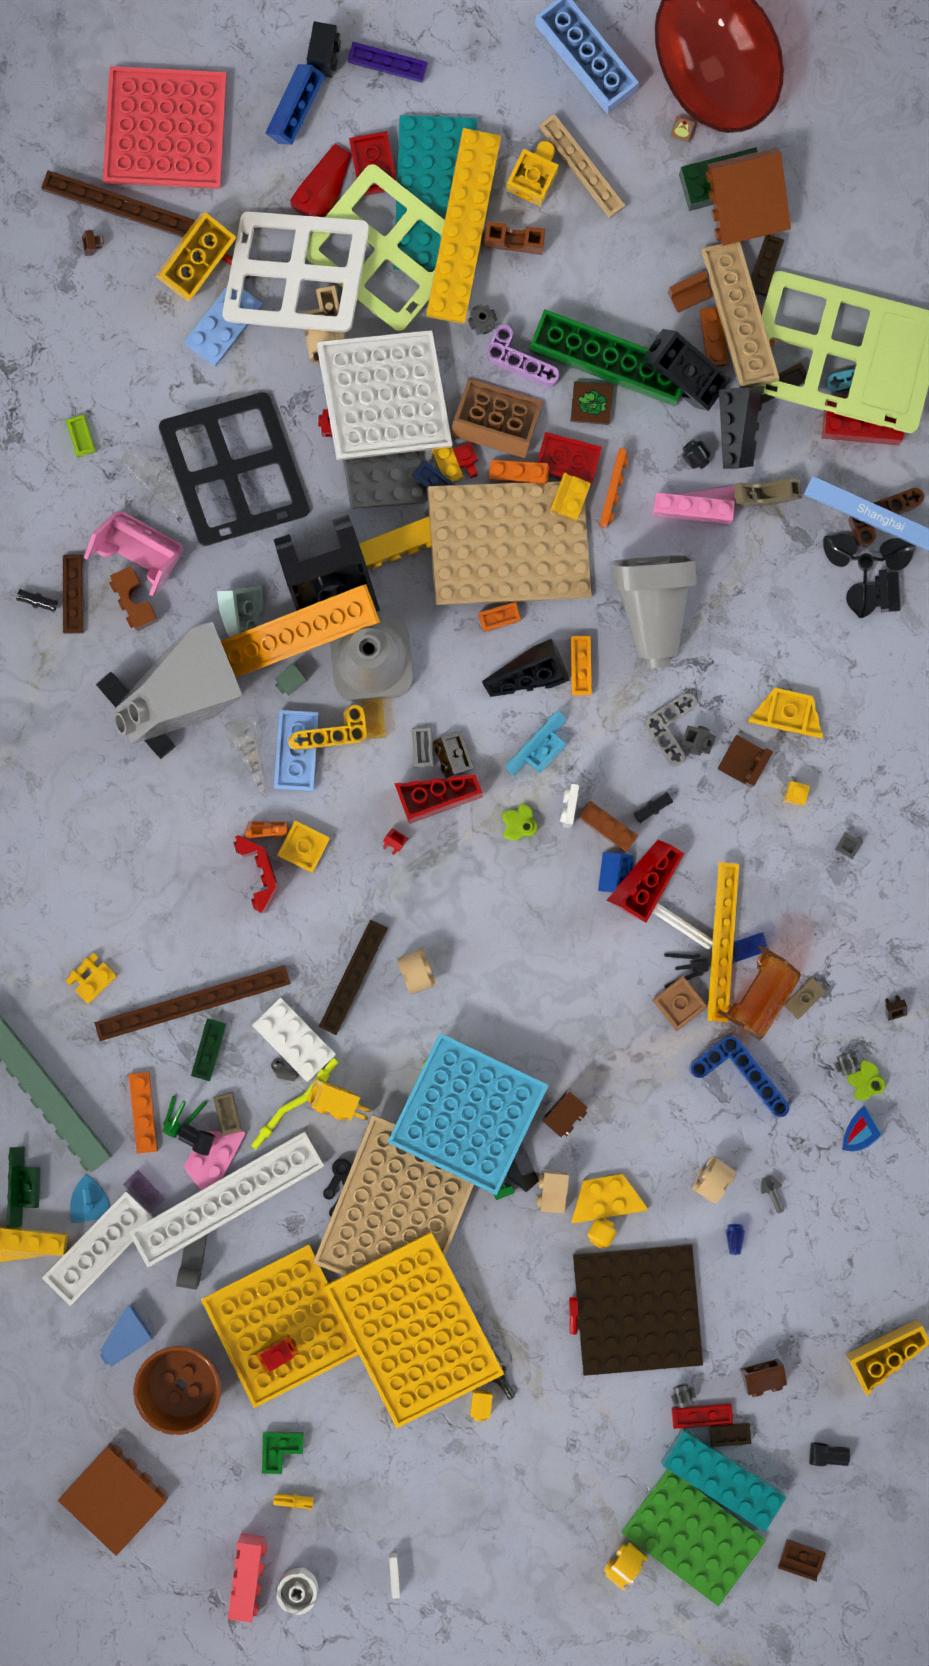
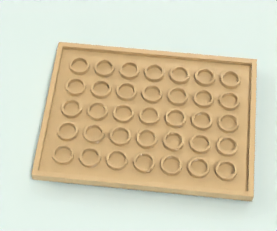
(505, 545)
(389, 1203)

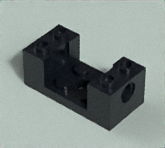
(672, 357)

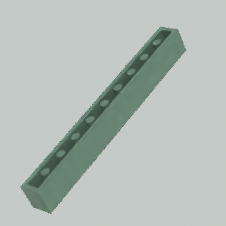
(51, 1100)

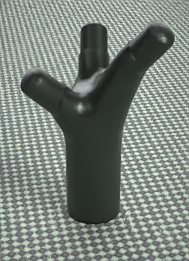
(503, 1383)

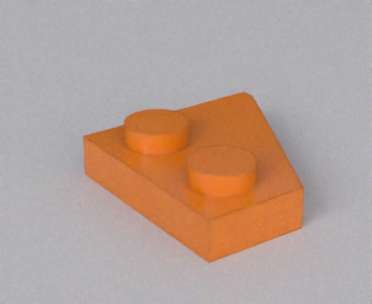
(266, 828)

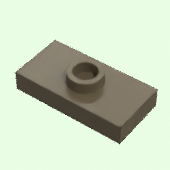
(804, 998)
(227, 1114)

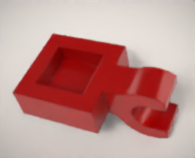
(466, 457)

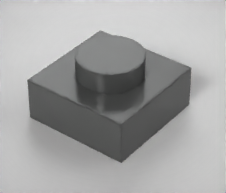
(848, 845)

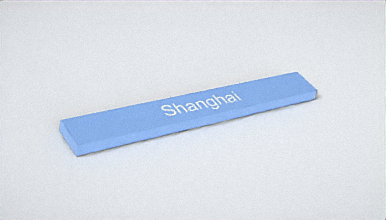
(868, 512)

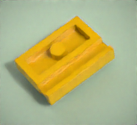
(570, 496)

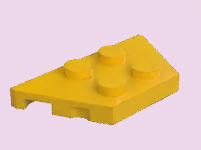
(788, 712)
(606, 1198)

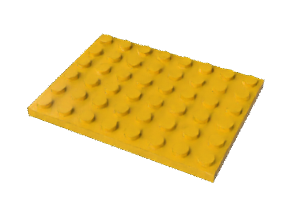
(414, 1329)

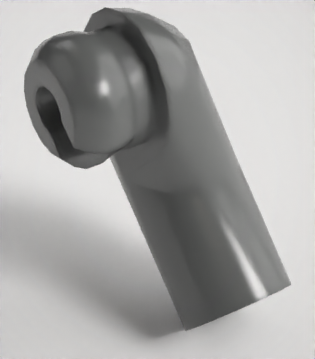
(281, 1072)

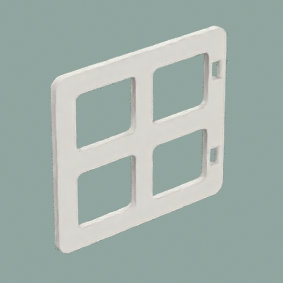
(296, 271)

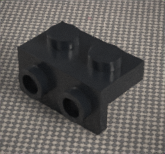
(889, 591)

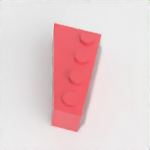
(246, 1577)

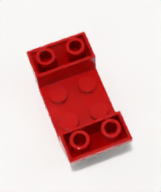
(263, 898)

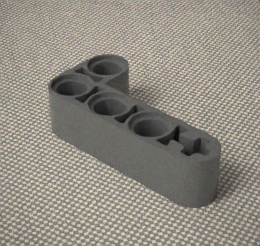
(191, 1265)

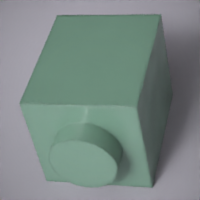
(289, 680)

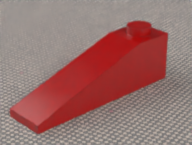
(323, 185)

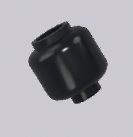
(696, 454)

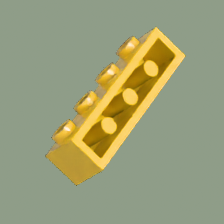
(396, 543)

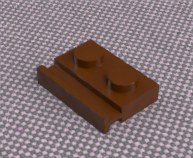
(801, 1560)

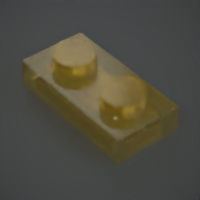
(374, 718)

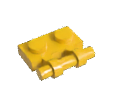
(95, 982)

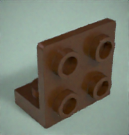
(744, 761)

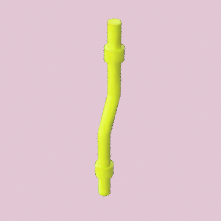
(266, 1131)

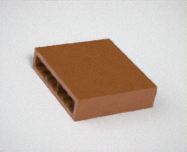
(748, 196)
(113, 1498)

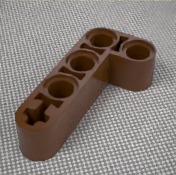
(859, 528)

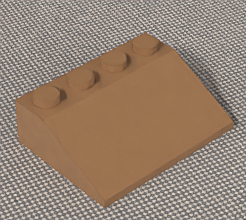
(496, 418)

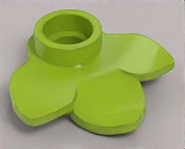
(516, 822)
(863, 1081)

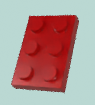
(373, 150)
(569, 457)

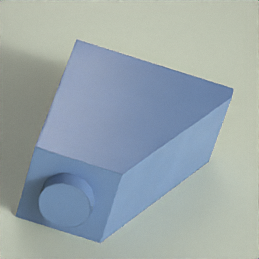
(126, 1337)

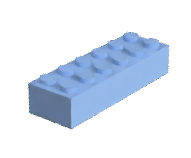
(586, 54)

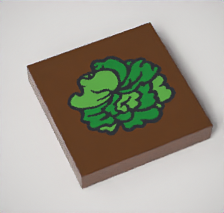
(591, 403)

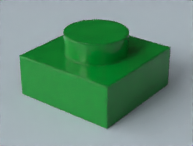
(504, 1191)

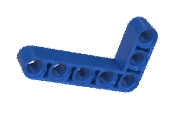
(745, 1071)

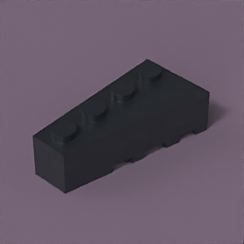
(739, 425)

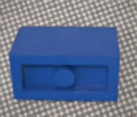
(614, 870)

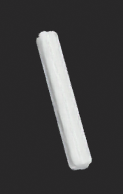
(683, 926)

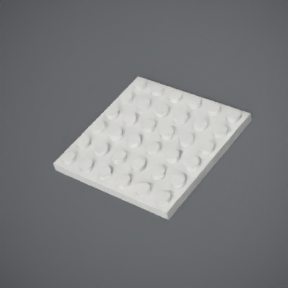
(384, 395)

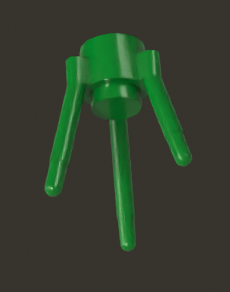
(171, 1125)

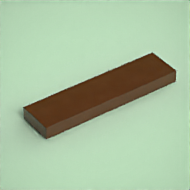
(73, 594)

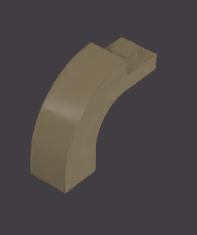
(767, 493)

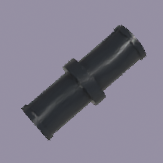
(37, 600)
(653, 807)

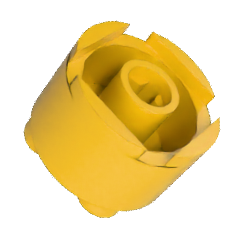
(625, 1566)

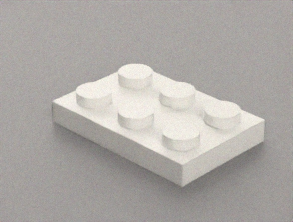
(570, 799)

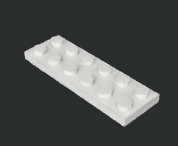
(96, 1249)

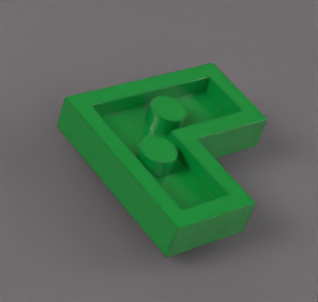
(277, 1444)

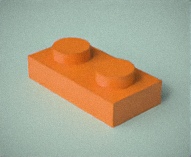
(499, 617)

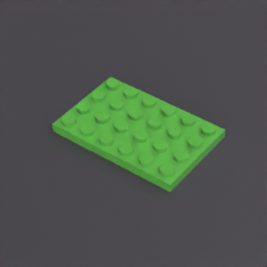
(693, 1536)

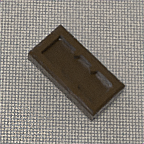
(730, 1434)

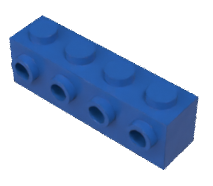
(295, 104)

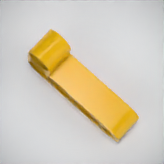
(327, 733)

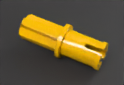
(293, 1501)

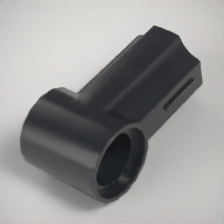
(199, 1140)
(822, 1454)

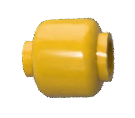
(601, 1233)

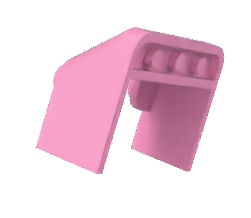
(139, 544)

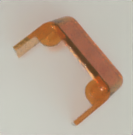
(765, 995)

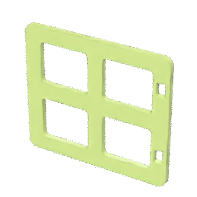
(384, 246)

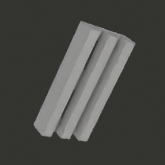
(424, 763)

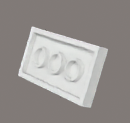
(294, 1039)

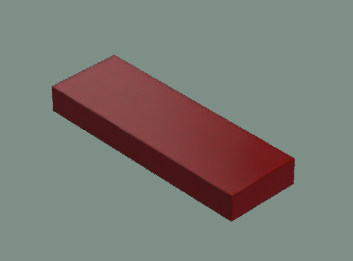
(702, 1415)

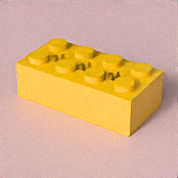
(208, 256)

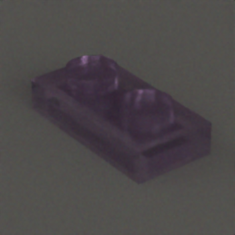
(144, 1191)

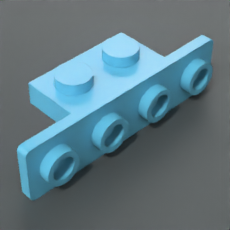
(541, 748)

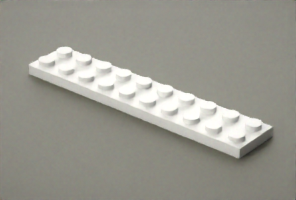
(226, 1199)

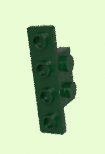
(22, 1187)

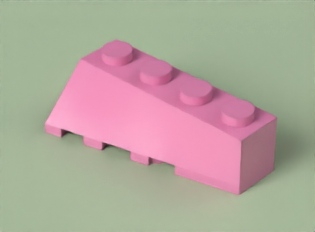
(706, 505)

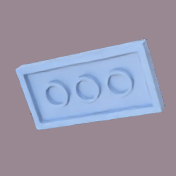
(216, 336)
(295, 767)

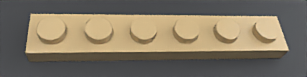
(581, 166)

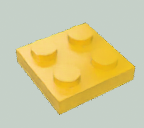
(303, 846)

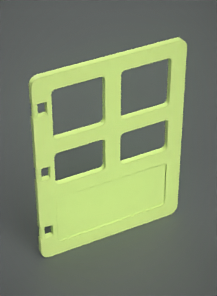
(890, 363)

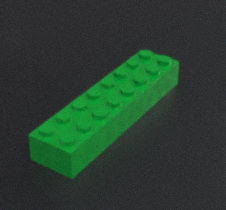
(600, 356)

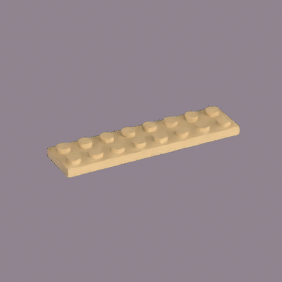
(740, 315)

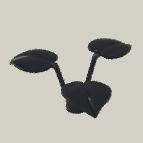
(840, 550)

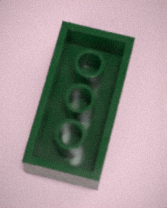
(695, 182)

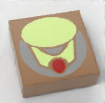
(682, 129)

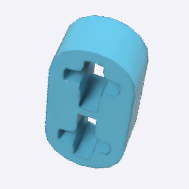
(845, 385)

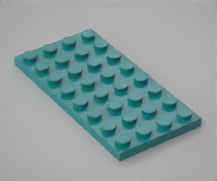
(426, 169)

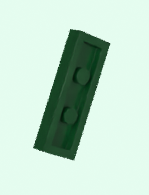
(208, 1049)

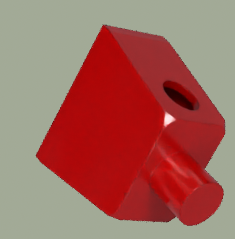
(277, 1353)

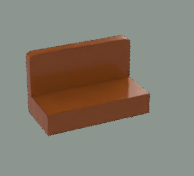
(690, 292)

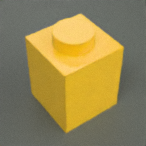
(796, 793)
(481, 1405)

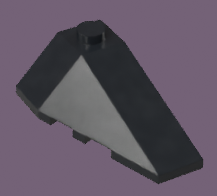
(532, 669)
(522, 1171)

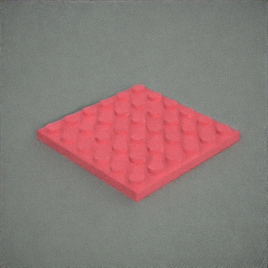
(165, 127)

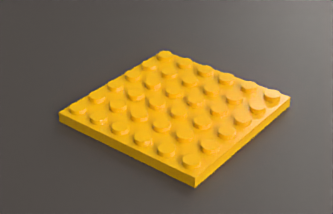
(266, 1307)

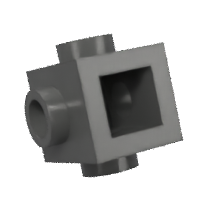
(482, 326)
(698, 740)

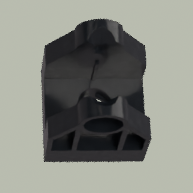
(339, 567)

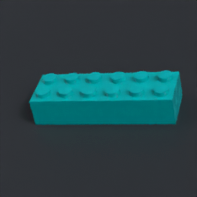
(723, 1479)

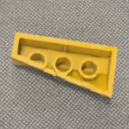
(30, 1243)

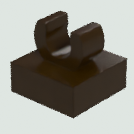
(896, 1009)

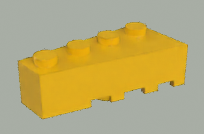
(886, 1354)

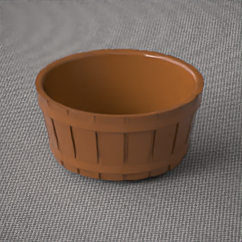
(168, 1406)

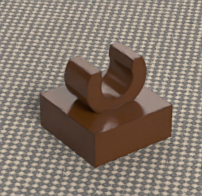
(91, 243)

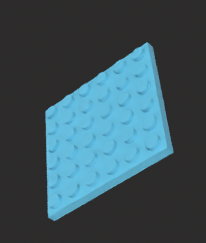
(468, 1113)

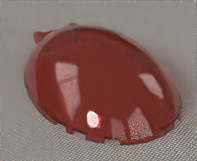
(720, 61)

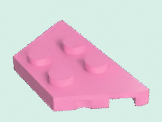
(212, 1168)

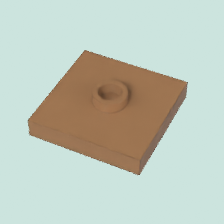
(679, 1003)

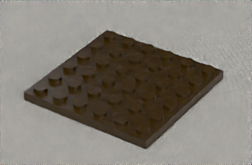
(637, 1309)

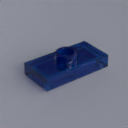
(748, 947)

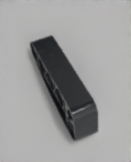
(115, 693)

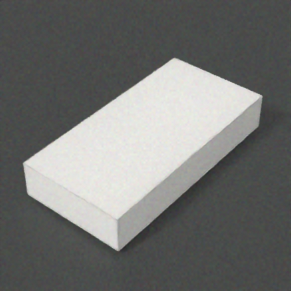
(394, 1575)

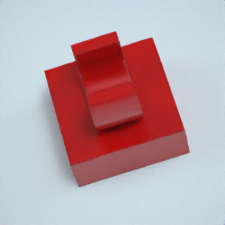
(395, 840)

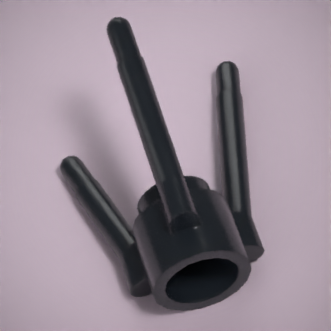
(697, 965)

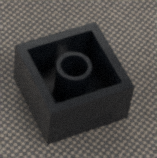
(323, 48)

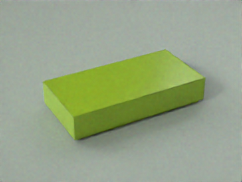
(80, 436)

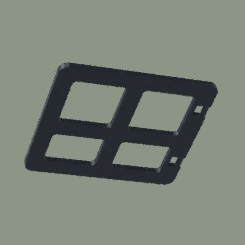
(228, 469)

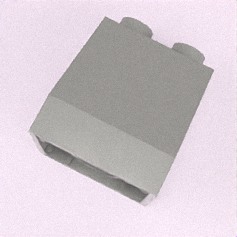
(180, 689)

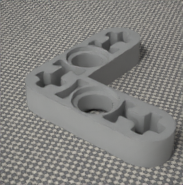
(664, 722)

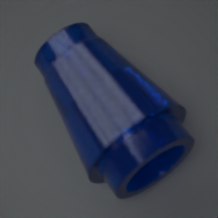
(735, 1237)

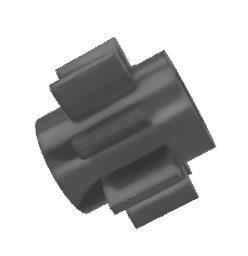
(846, 1064)
(683, 1395)

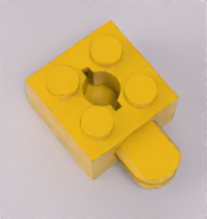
(533, 174)
(335, 1100)

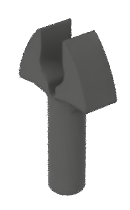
(773, 1193)

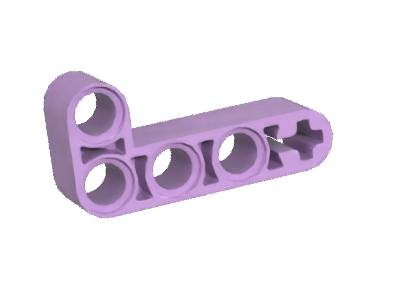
(524, 360)

